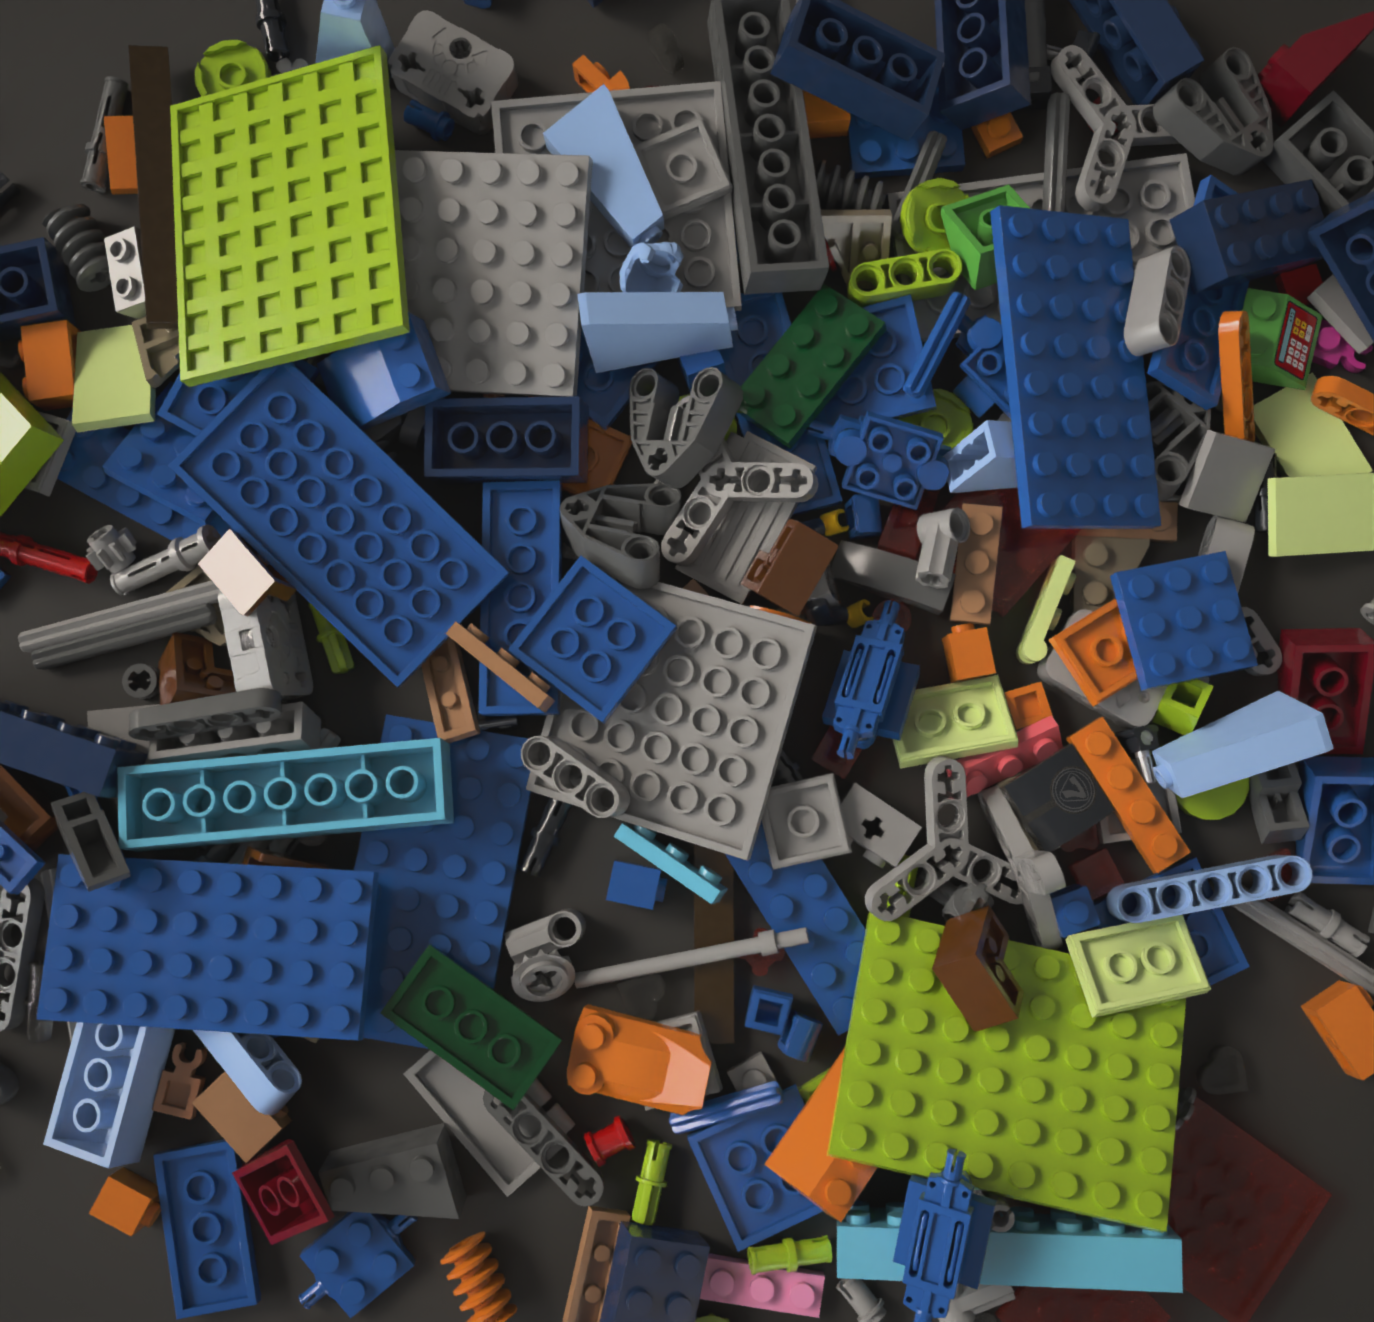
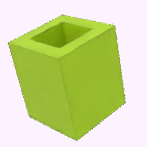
(1182, 705)

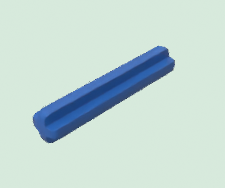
(936, 345)
(729, 1107)

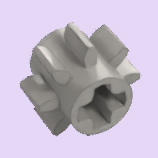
(111, 549)

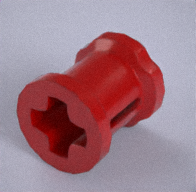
(609, 1140)

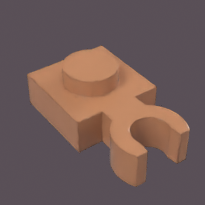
(180, 1085)

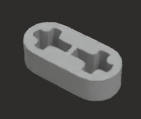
(1262, 642)

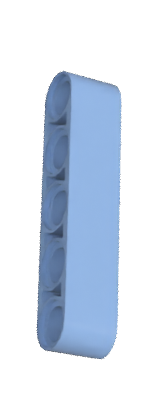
(1227, 888)
(255, 1067)

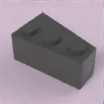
(396, 1176)

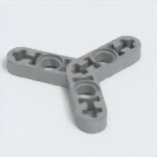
(1100, 119)
(721, 500)
(938, 837)
(1035, 870)

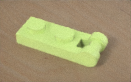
(1045, 611)

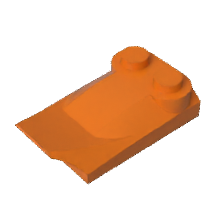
(638, 1061)

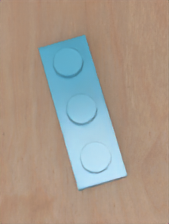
(672, 861)

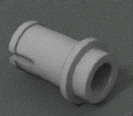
(862, 1300)

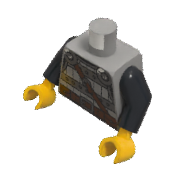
(824, 604)

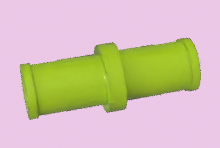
(789, 1254)

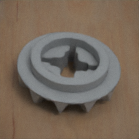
(541, 988)

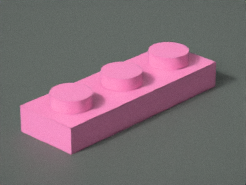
(782, 1291)

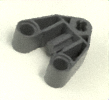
(1223, 118)
(1178, 415)
(678, 440)
(605, 524)

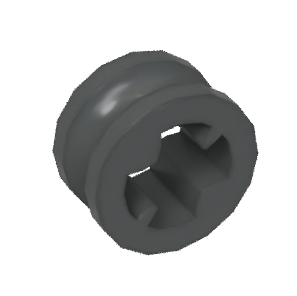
(129, 682)

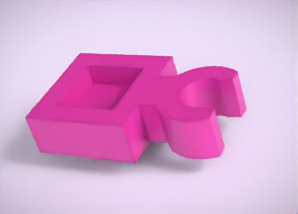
(1334, 348)

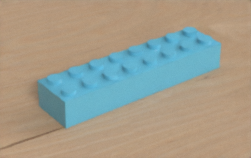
(285, 795)
(1035, 1252)

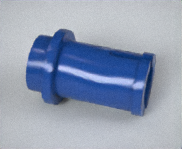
(429, 120)

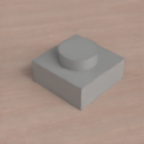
(751, 1072)

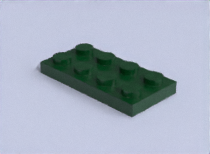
(808, 365)
(471, 1026)

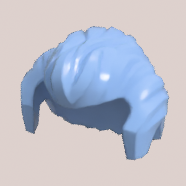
(652, 268)

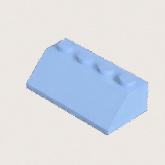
(108, 1092)

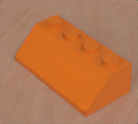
(803, 1158)

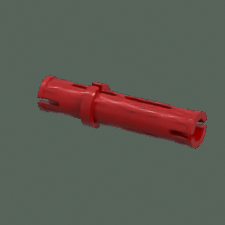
(23, 551)

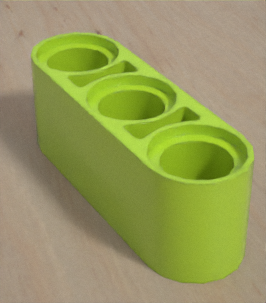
(916, 266)

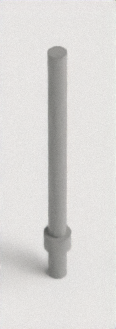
(766, 943)

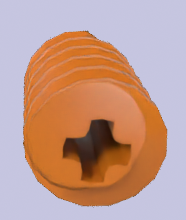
(479, 1280)

